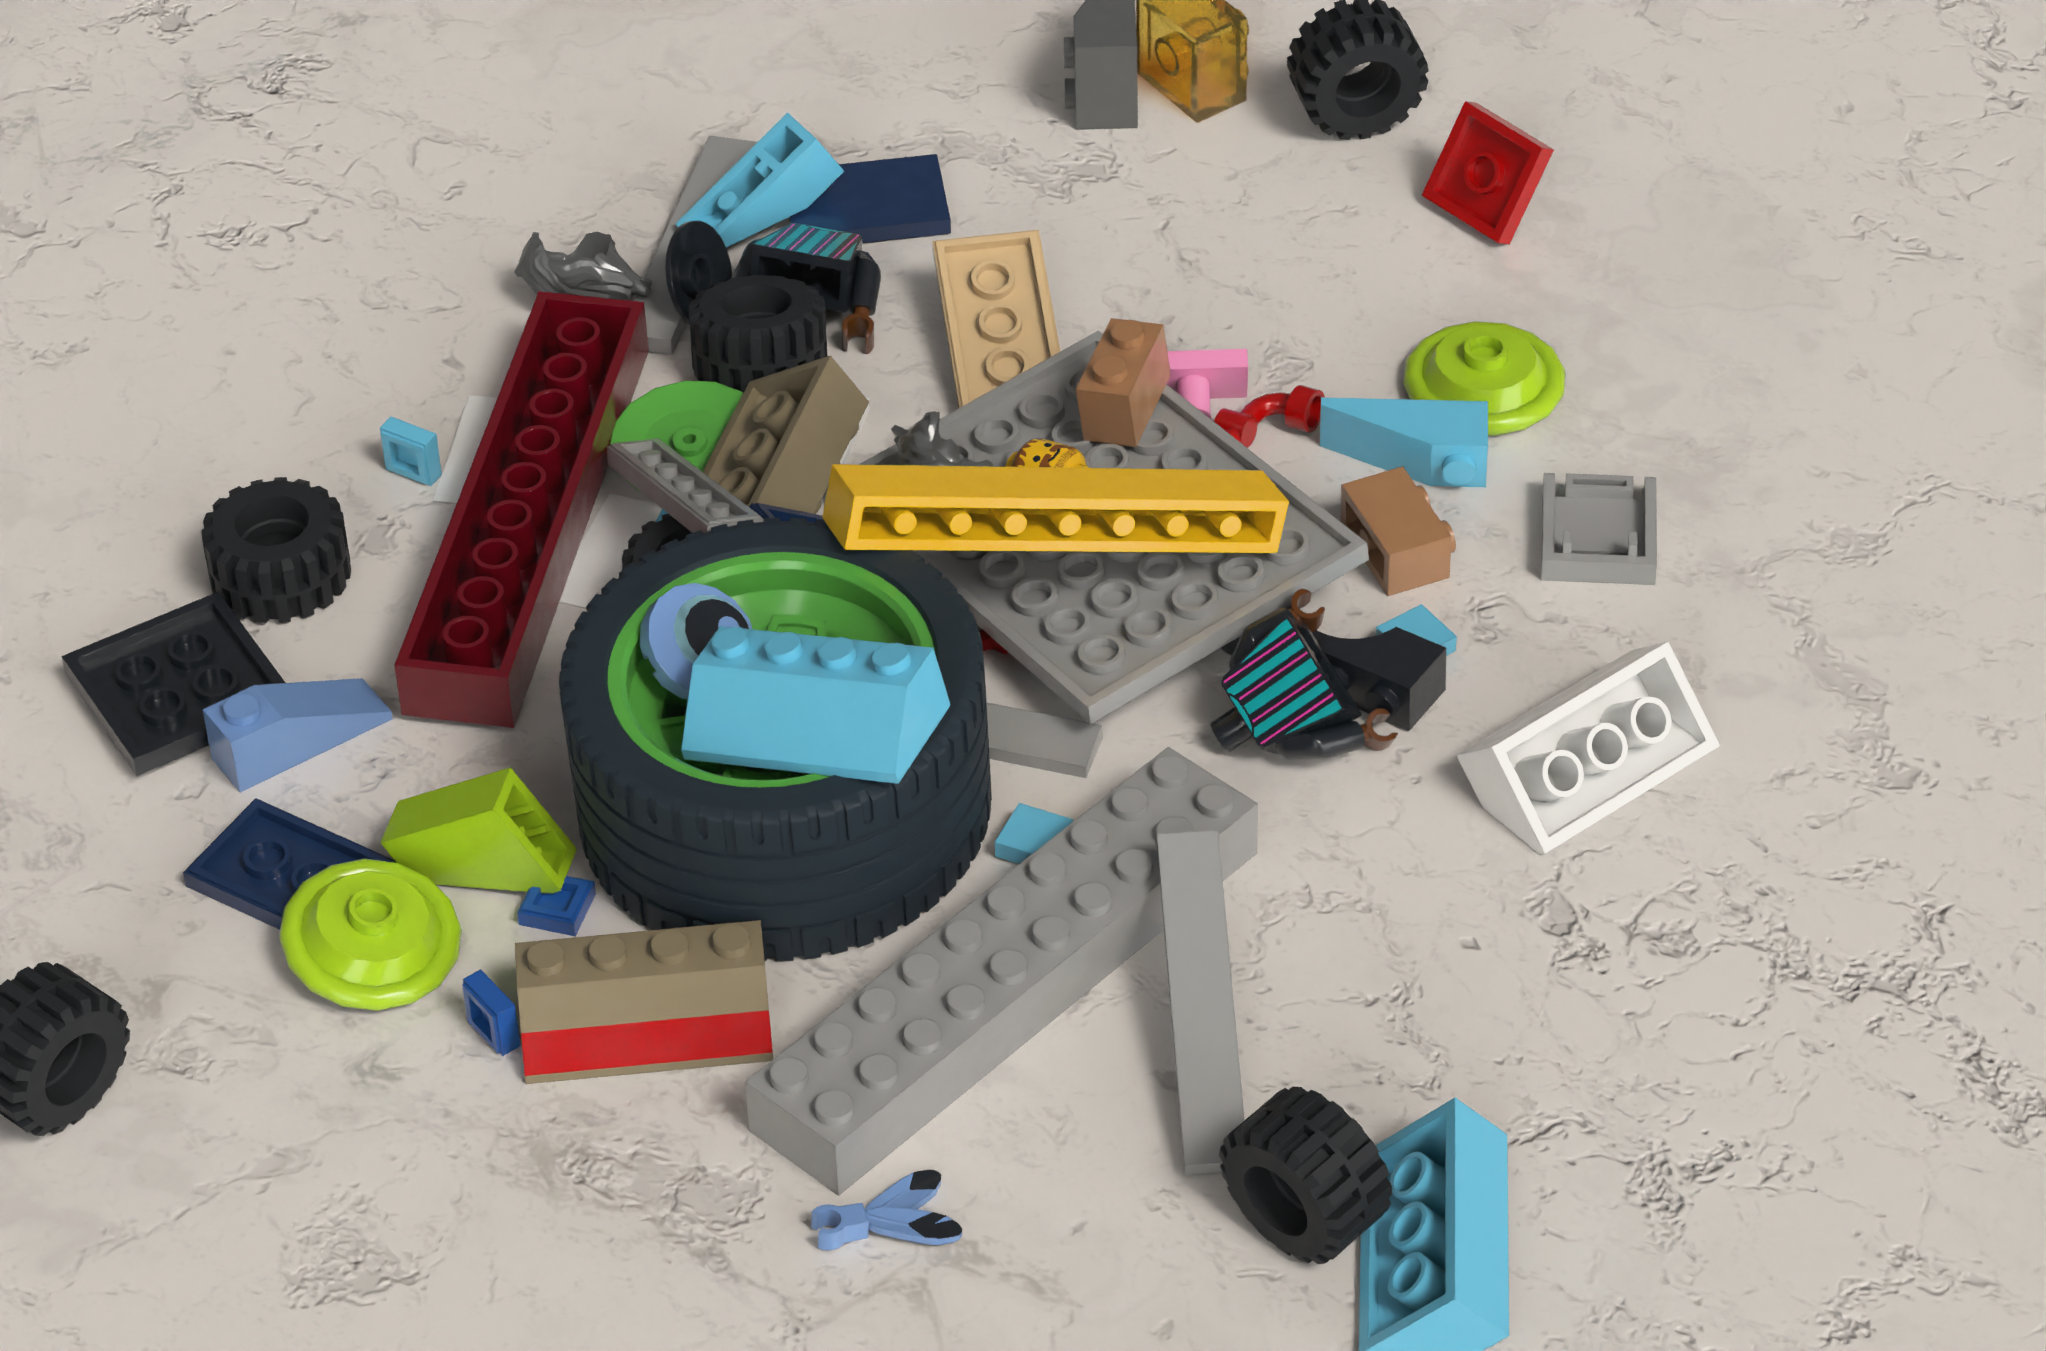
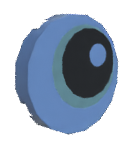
(681, 627)

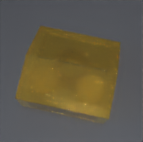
(1193, 53)

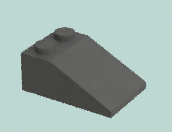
(1103, 65)

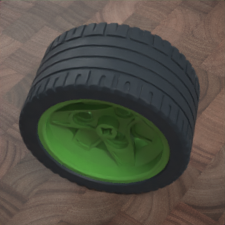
(799, 851)

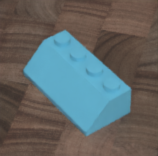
(812, 704)
(1440, 1252)

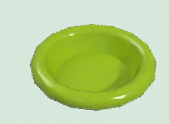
(1490, 364)
(370, 934)

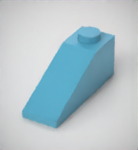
(767, 184)
(1430, 438)

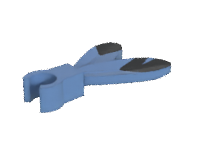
(889, 1214)

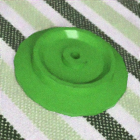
(683, 416)

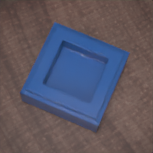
(559, 911)
(491, 1013)

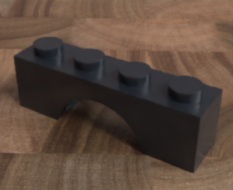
(1386, 672)

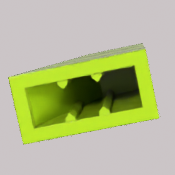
(481, 836)

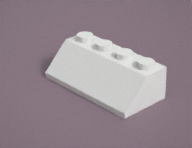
(1590, 748)

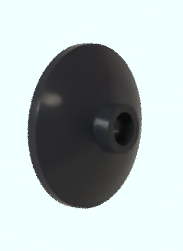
(694, 263)

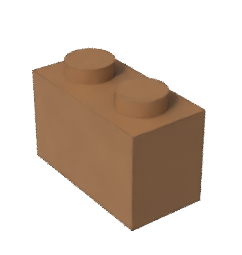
(1123, 382)
(1401, 530)

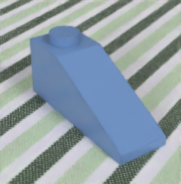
(287, 724)

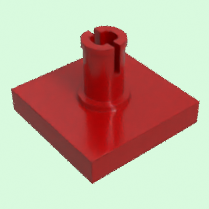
(1487, 172)

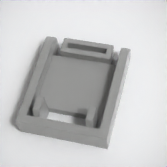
(1599, 530)

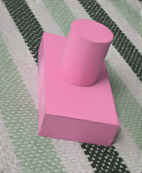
(1208, 375)

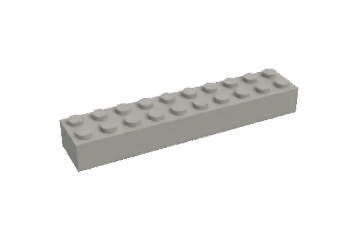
(989, 976)

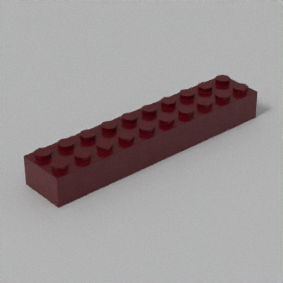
(522, 512)

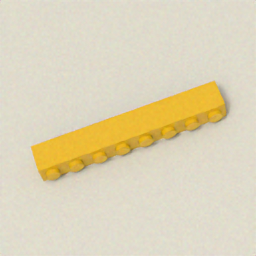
(1053, 509)

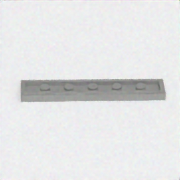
(662, 318)
(677, 485)
(1200, 995)

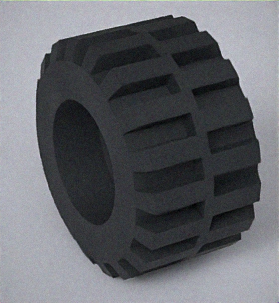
(1344, 40)
(755, 329)
(276, 549)
(56, 1047)
(1305, 1175)

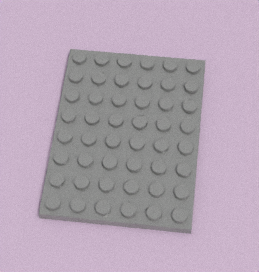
(1124, 621)

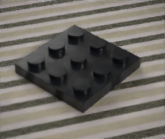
(162, 674)

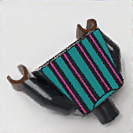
(828, 262)
(1291, 693)

